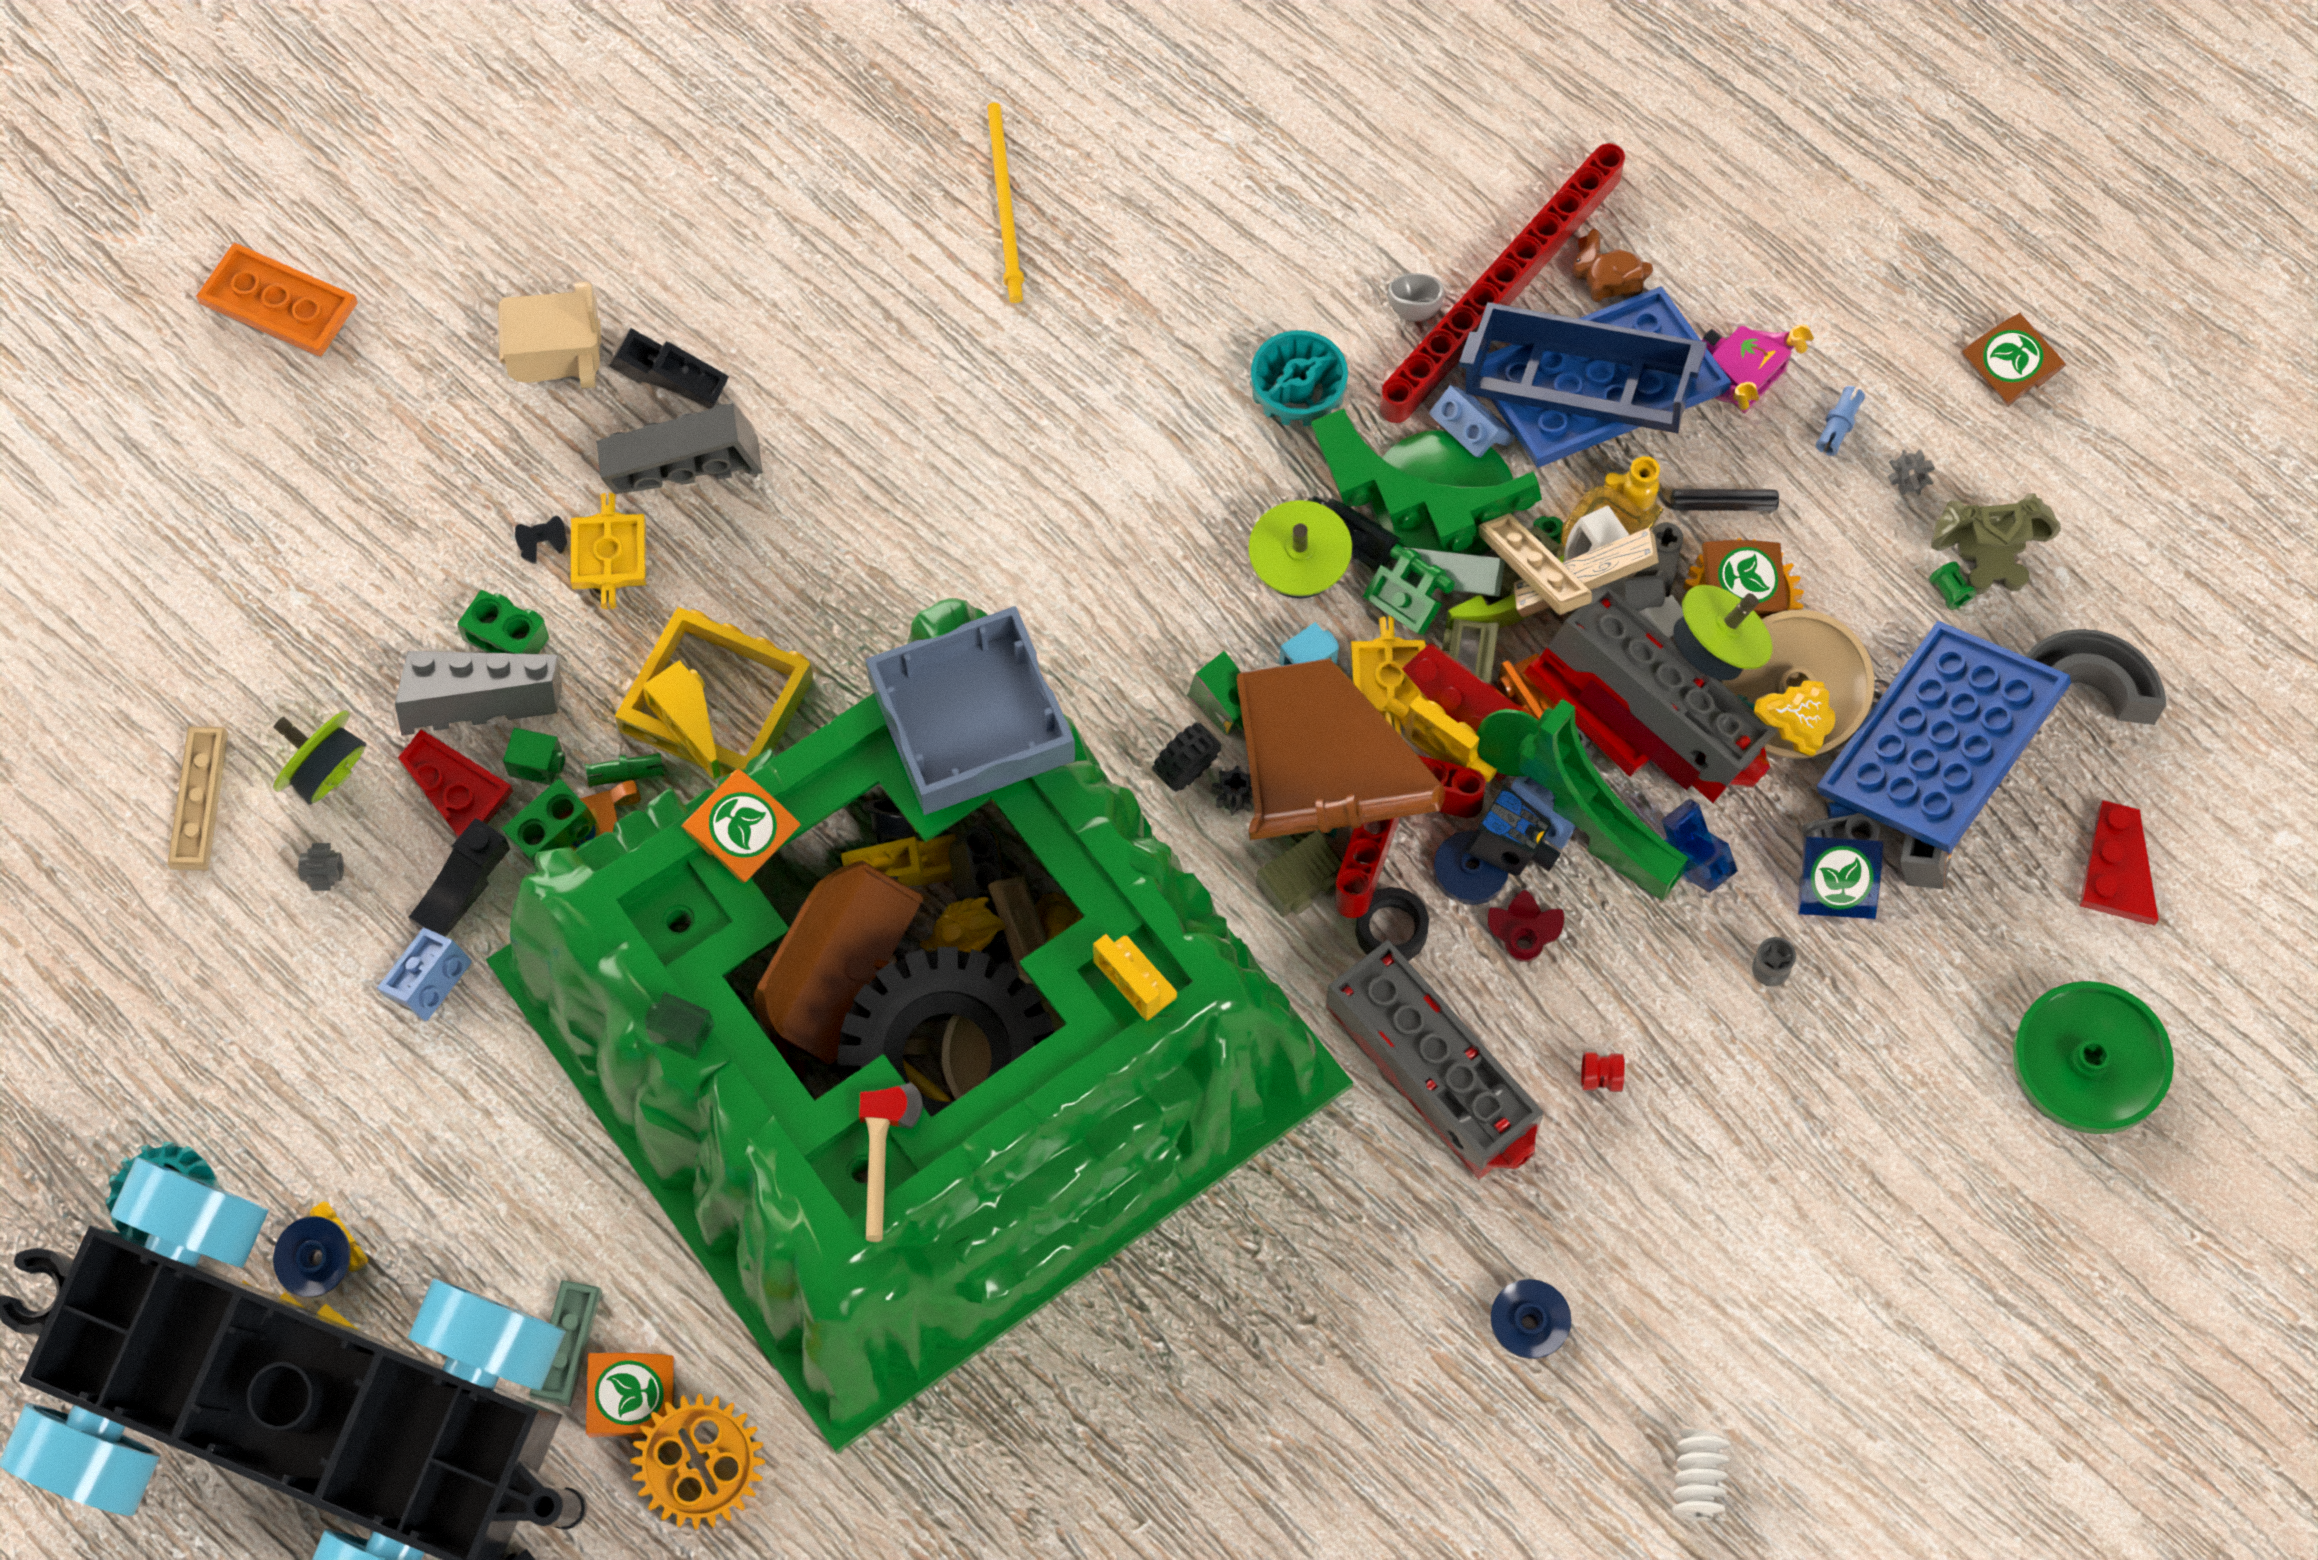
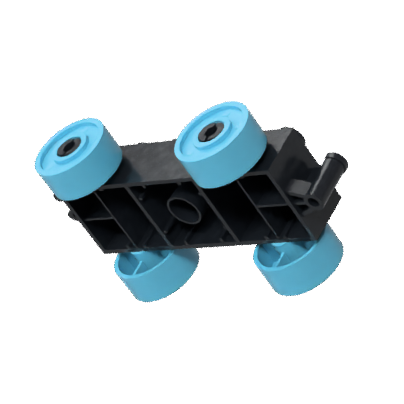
(279, 1391)

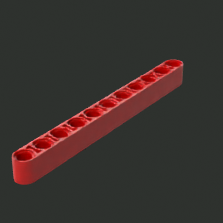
(1508, 267)

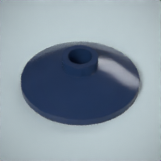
(295, 1255)
(1533, 1300)

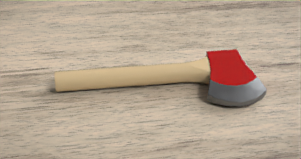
(878, 1109)

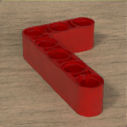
(1463, 799)

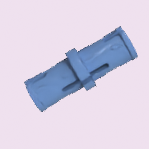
(1840, 420)

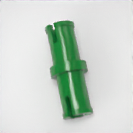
(624, 769)

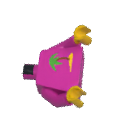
(1754, 360)

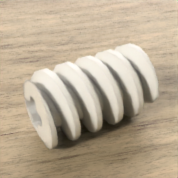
(1699, 1475)

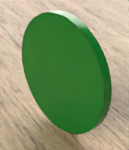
(1501, 737)

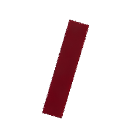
(1639, 735)

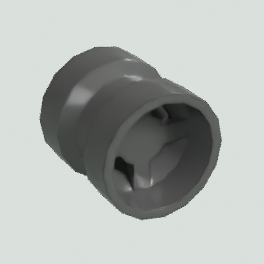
(1775, 952)

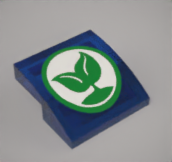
(1840, 877)

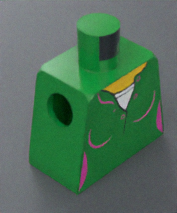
(1217, 694)

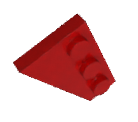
(453, 782)
(2118, 866)

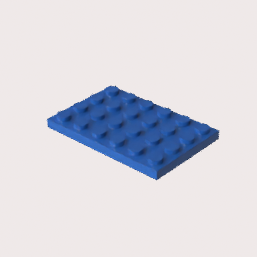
(1556, 434)
(1943, 736)

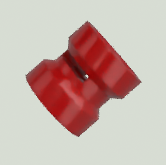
(1602, 1071)

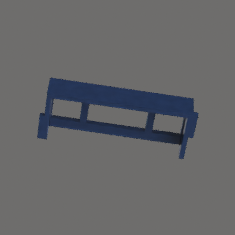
(1587, 340)

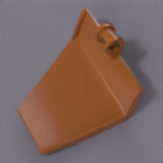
(1325, 754)
(830, 953)

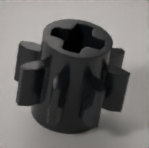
(1233, 801)

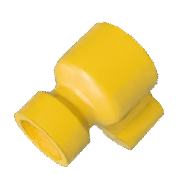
(1639, 484)

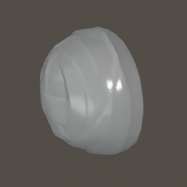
(1416, 296)

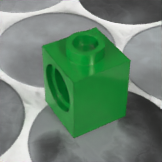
(534, 756)

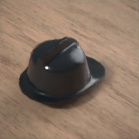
(888, 821)

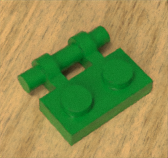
(1401, 598)

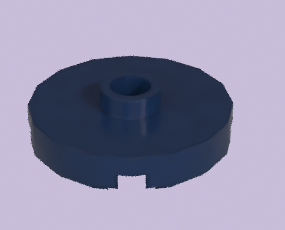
(1459, 881)

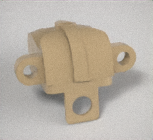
(551, 336)

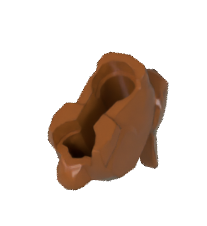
(1610, 272)

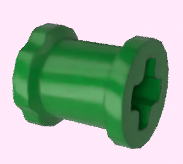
(1952, 585)

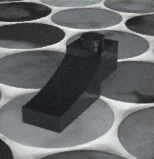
(668, 368)
(461, 878)

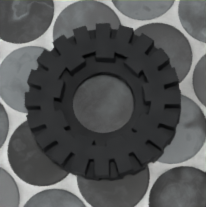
(936, 985)

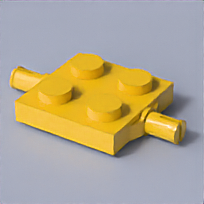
(608, 551)
(1378, 669)
(1440, 735)

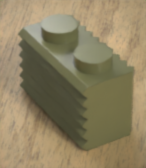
(1300, 875)

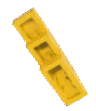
(912, 860)

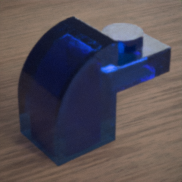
(1708, 856)

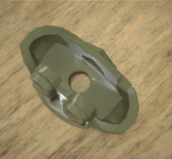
(1994, 537)

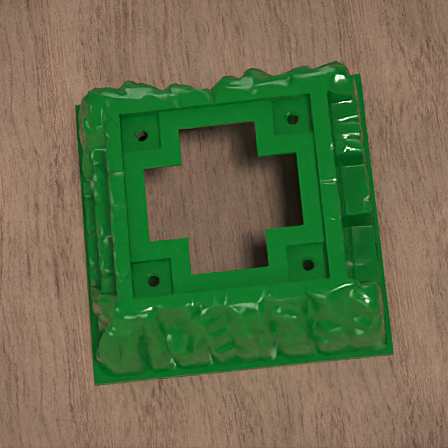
(988, 1198)

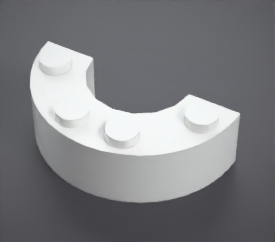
(1602, 529)

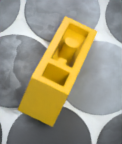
(680, 704)

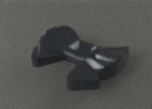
(528, 537)

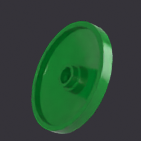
(1444, 461)
(2093, 1057)

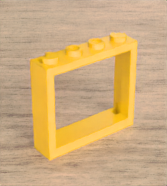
(655, 733)

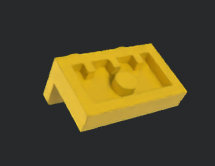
(1133, 975)

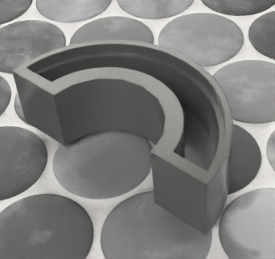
(2109, 666)

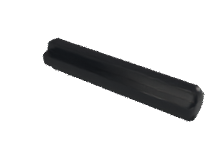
(1724, 499)

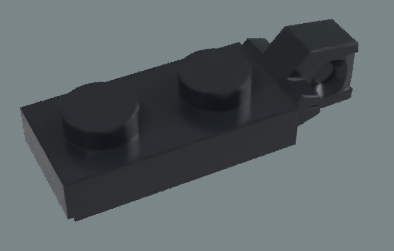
(1369, 540)

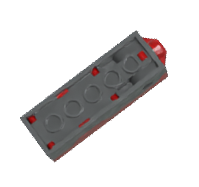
(1663, 691)
(1435, 1061)

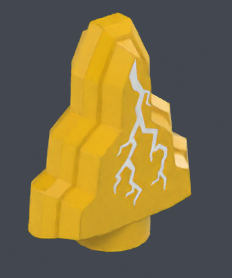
(1799, 715)

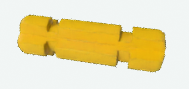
(358, 1258)

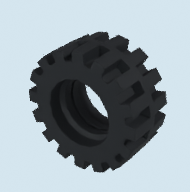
(1186, 756)

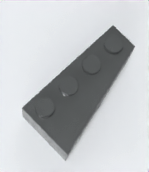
(679, 450)
(475, 687)

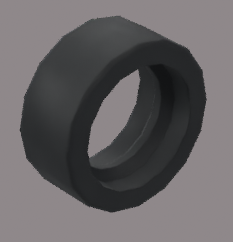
(1400, 899)

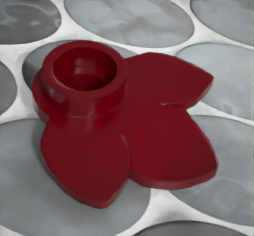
(1525, 923)

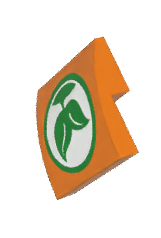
(740, 825)
(626, 1391)

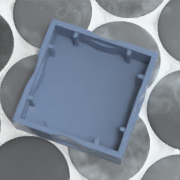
(970, 710)

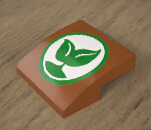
(2013, 358)
(1747, 568)

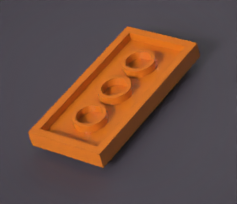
(277, 299)

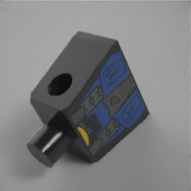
(1512, 835)

